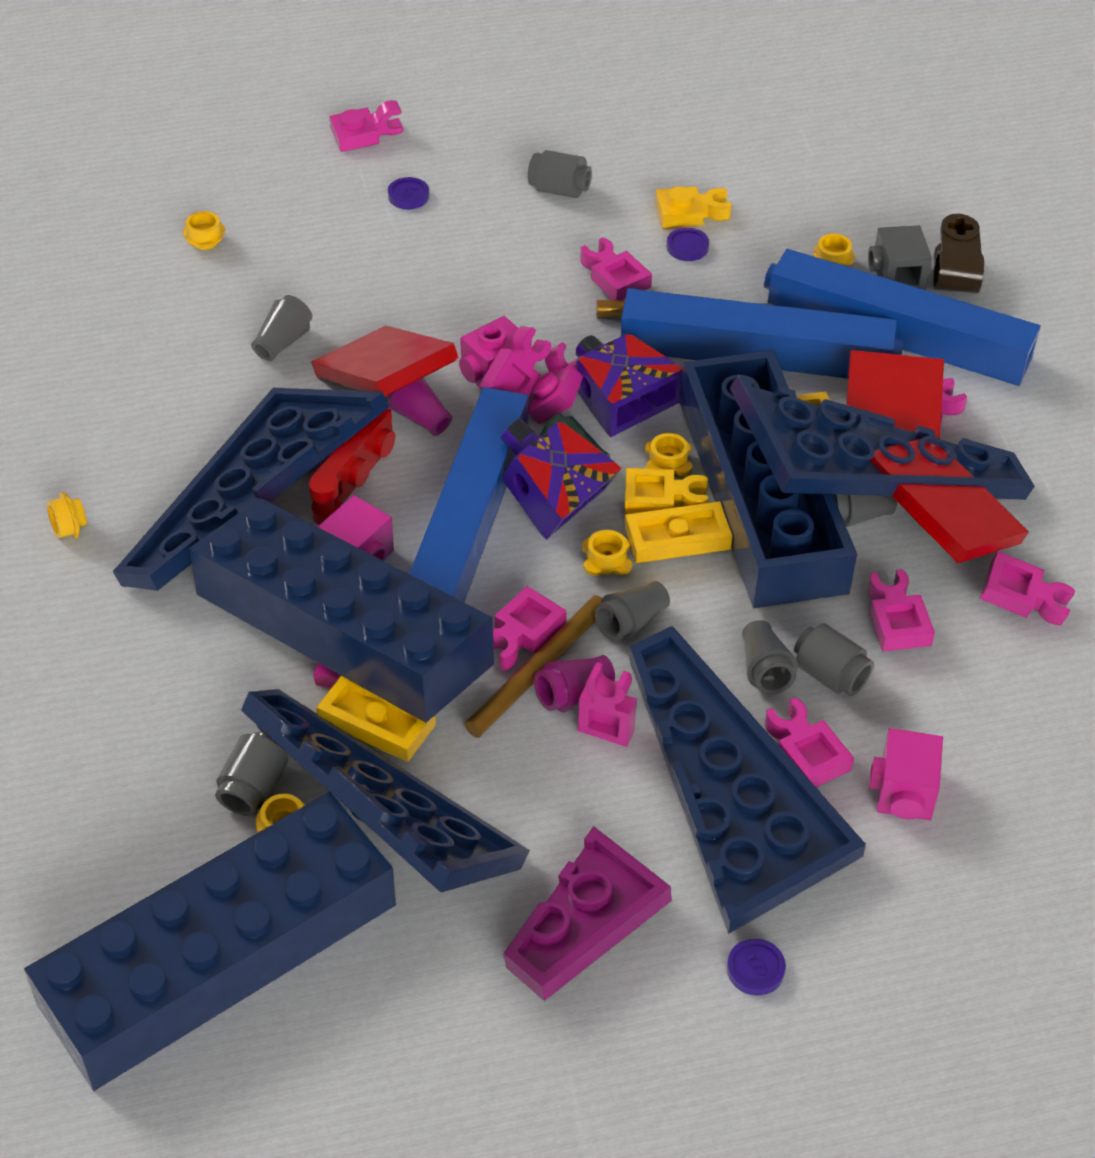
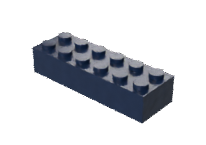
(782, 542)
(344, 608)
(211, 939)

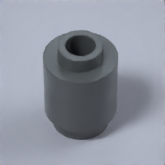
(559, 173)
(833, 659)
(250, 773)

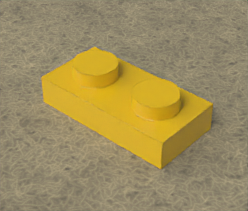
(678, 532)
(374, 719)

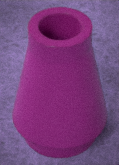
(420, 406)
(563, 681)

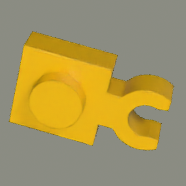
(688, 208)
(658, 490)

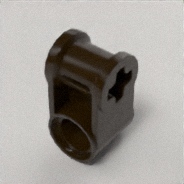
(959, 255)

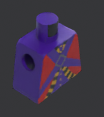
(625, 381)
(554, 473)

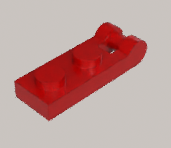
(350, 466)

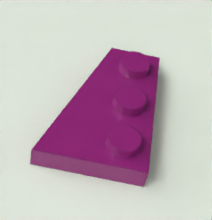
(588, 913)

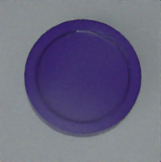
(408, 193)
(687, 244)
(756, 967)

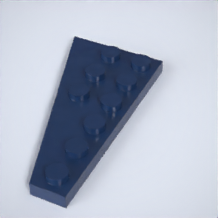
(833, 444)
(260, 460)
(746, 802)
(413, 818)

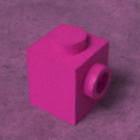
(482, 346)
(362, 527)
(908, 774)

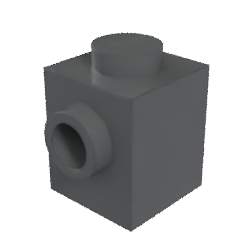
(901, 255)

